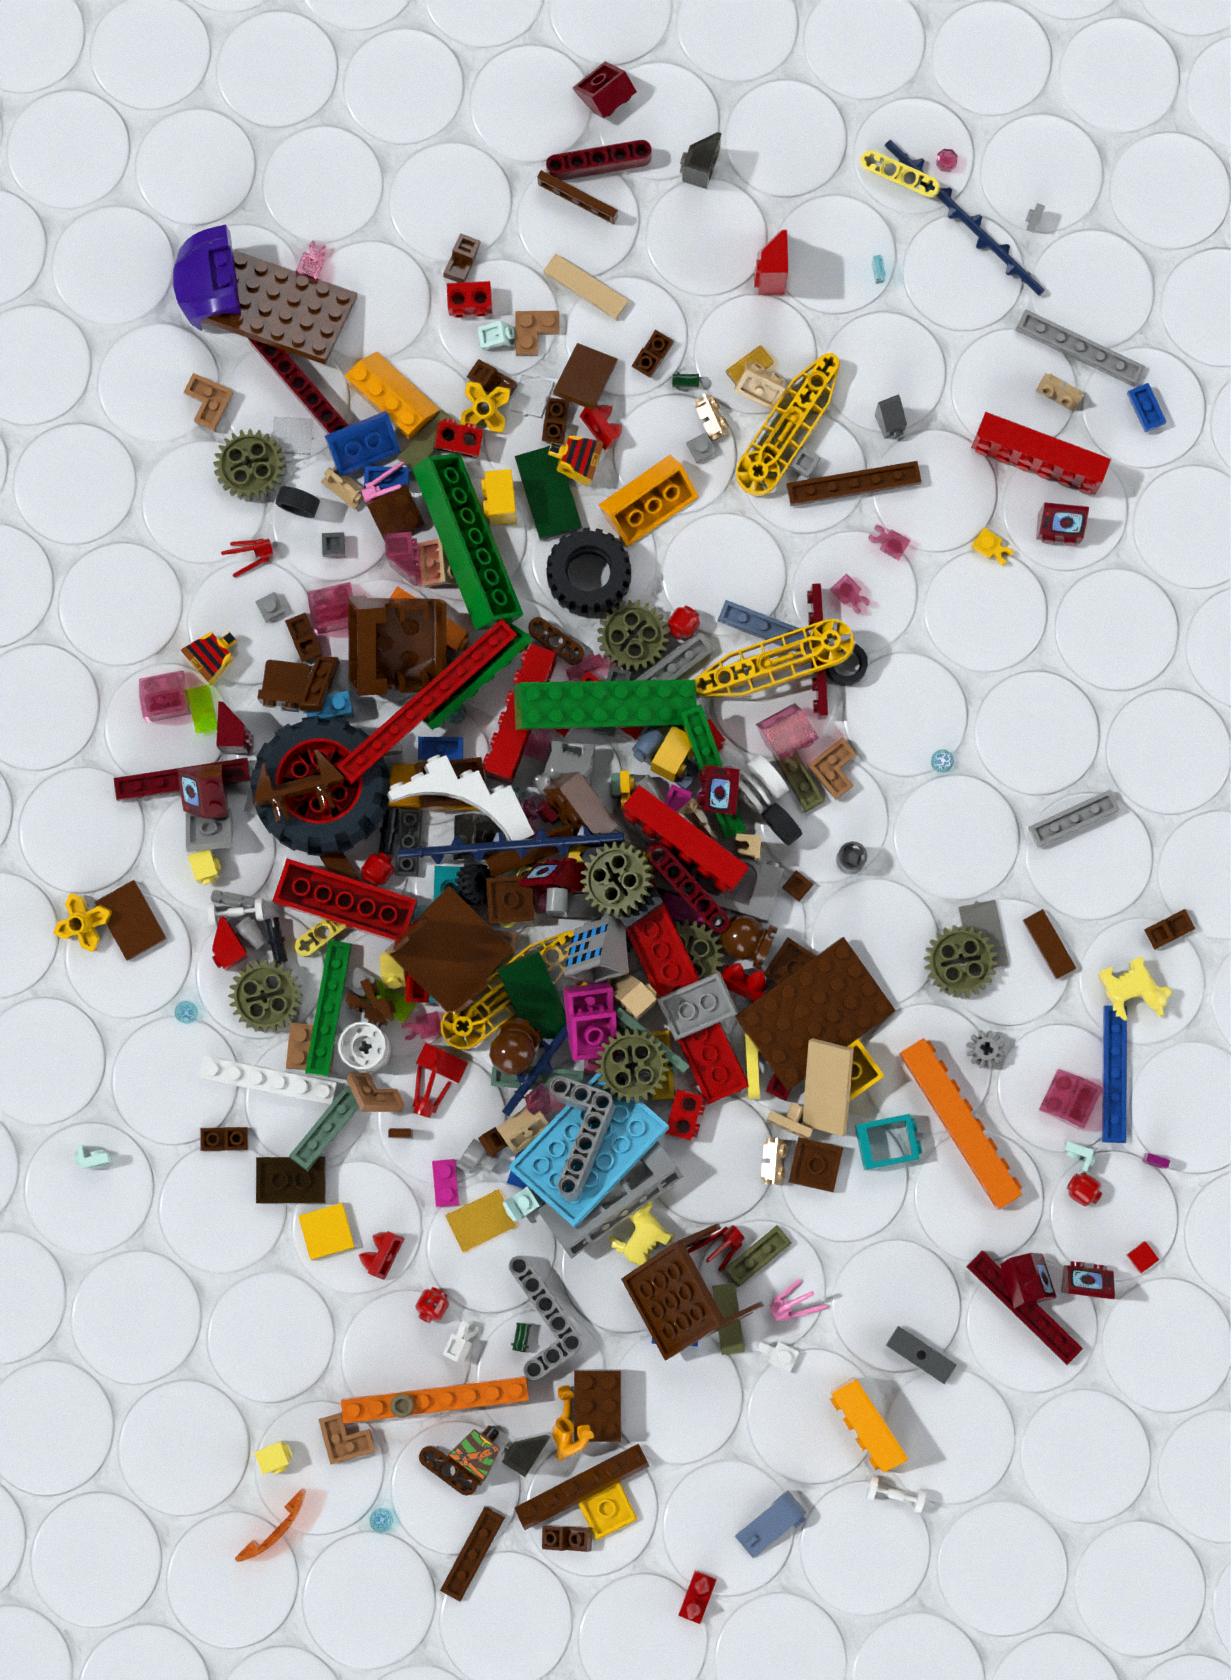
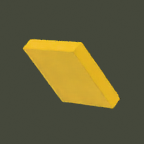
(326, 1231)
(607, 1511)

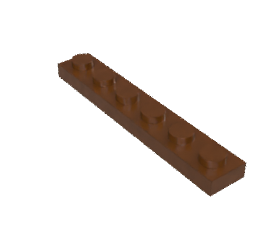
(853, 483)
(581, 1486)

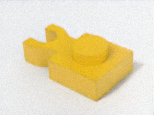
(989, 544)
(626, 785)

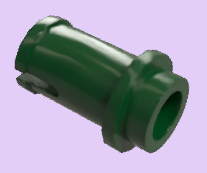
(685, 380)
(521, 1337)

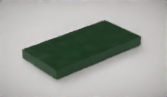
(547, 494)
(533, 994)

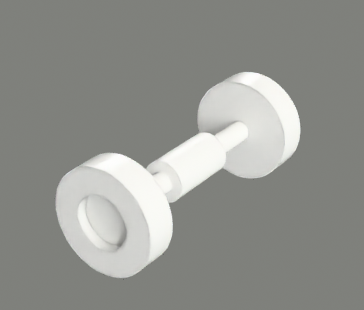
(235, 912)
(896, 1494)

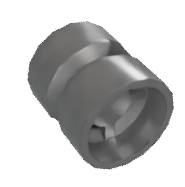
(851, 857)

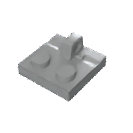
(208, 832)

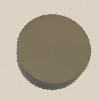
(402, 1405)

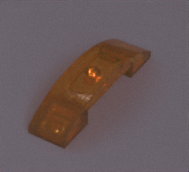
(293, 1507)

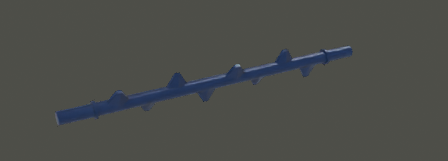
(971, 222)
(521, 846)
(543, 1064)

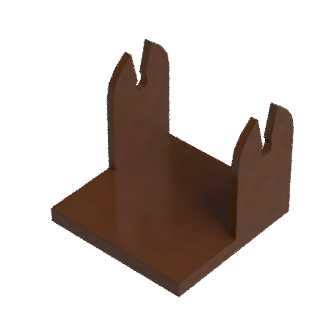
(449, 952)
(676, 1299)

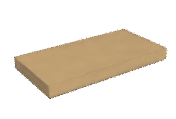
(827, 1087)

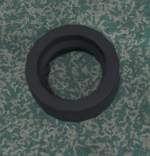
(297, 501)
(850, 680)
(782, 824)

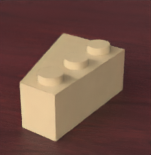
(633, 996)

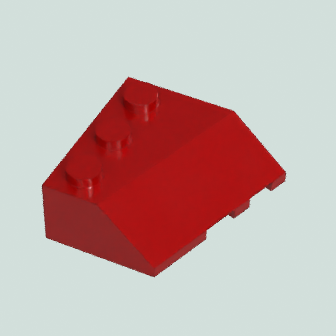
(772, 266)

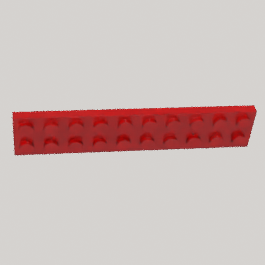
(668, 970)

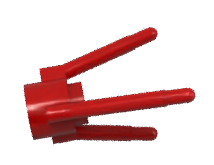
(261, 547)
(425, 1105)
(731, 1238)

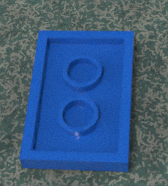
(362, 443)

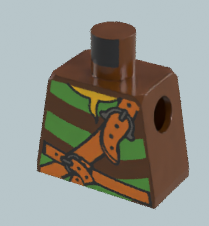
(475, 1454)

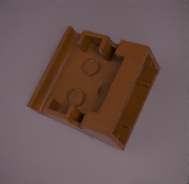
(395, 643)

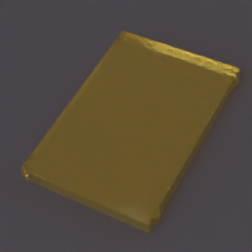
(480, 1221)

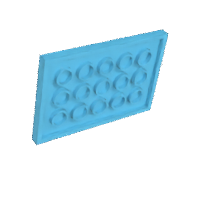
(627, 1140)

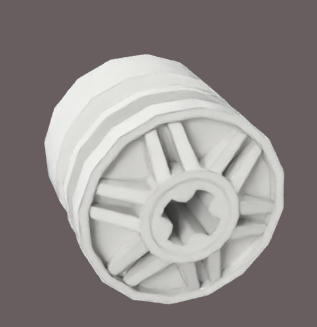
(759, 784)
(354, 1040)

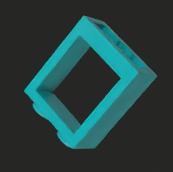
(864, 1145)

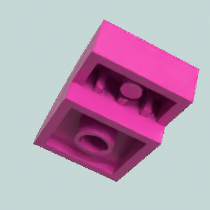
(589, 1019)

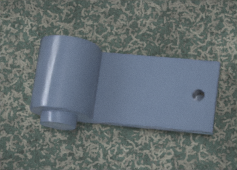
(647, 748)
(771, 1524)

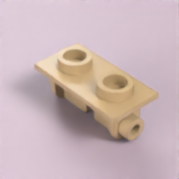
(1066, 396)
(717, 423)
(343, 487)
(692, 813)
(774, 1171)

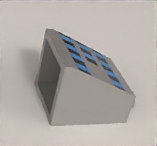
(598, 951)

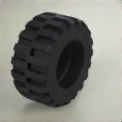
(588, 543)

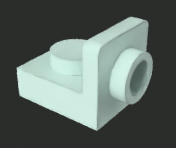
(495, 335)
(1076, 1151)
(96, 1158)
(522, 1204)

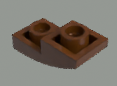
(653, 353)
(555, 420)
(384, 1006)
(371, 1013)
(224, 1139)
(566, 1538)

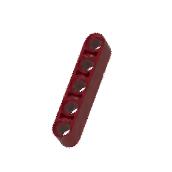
(607, 153)
(697, 892)

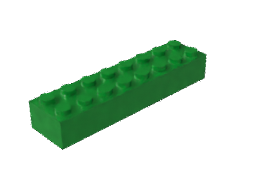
(467, 540)
(602, 704)

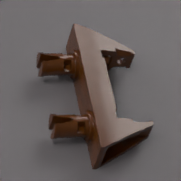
(277, 795)

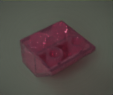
(402, 554)
(330, 607)
(164, 696)
(787, 732)
(1070, 1099)

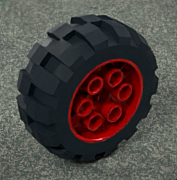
(318, 830)

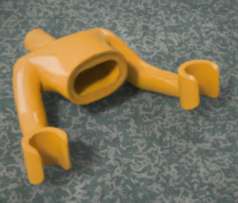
(563, 1428)

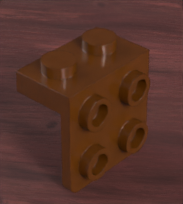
(283, 684)

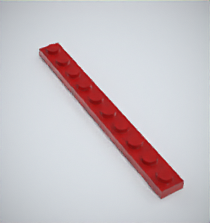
(426, 701)

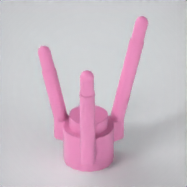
(372, 492)
(781, 1308)

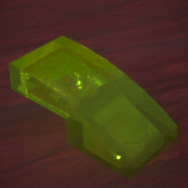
(202, 708)
(402, 1008)

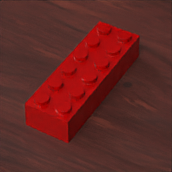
(1040, 454)
(509, 743)
(685, 840)
(344, 900)

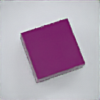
(1156, 1161)

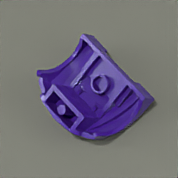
(206, 276)

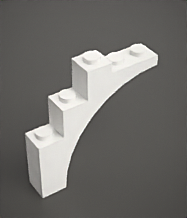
(470, 788)

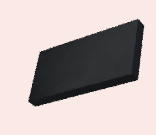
(652, 902)

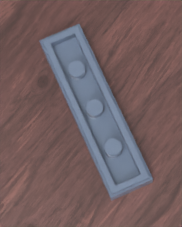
(756, 623)

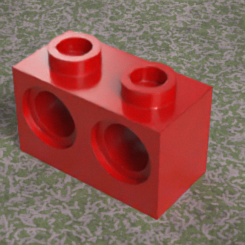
(469, 292)
(457, 444)
(678, 1114)

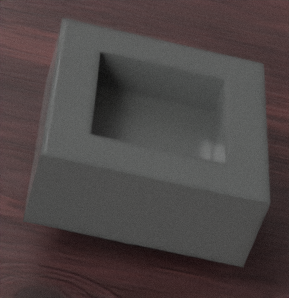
(333, 544)

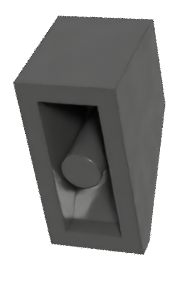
(891, 417)

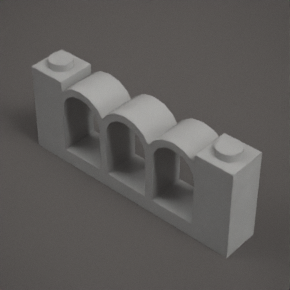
(763, 896)
(576, 1240)

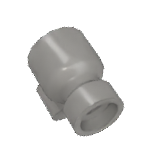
(475, 1155)

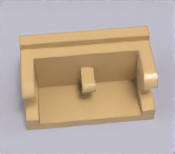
(750, 846)
(522, 1129)

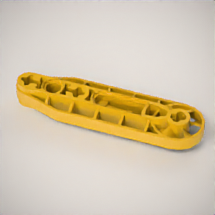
(796, 415)
(761, 665)
(472, 1039)

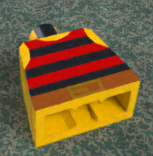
(577, 458)
(210, 655)

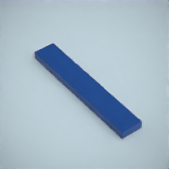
(1114, 1077)

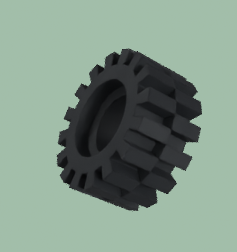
(466, 883)

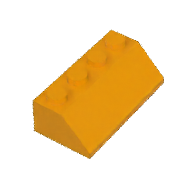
(391, 392)
(648, 500)
(868, 1425)

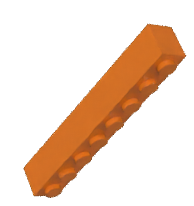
(961, 1124)
(438, 1399)

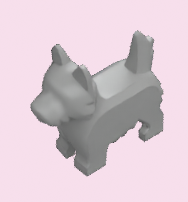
(565, 762)

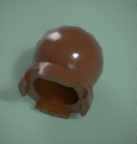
(747, 939)
(514, 1046)

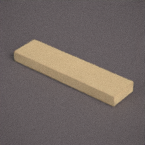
(585, 286)

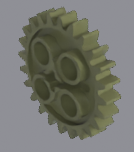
(246, 445)
(649, 647)
(633, 867)
(708, 960)
(260, 976)
(965, 981)
(611, 1069)

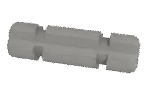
(232, 899)

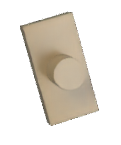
(790, 1122)

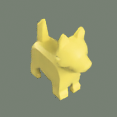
(1132, 985)
(645, 1238)

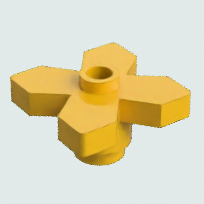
(477, 395)
(82, 922)

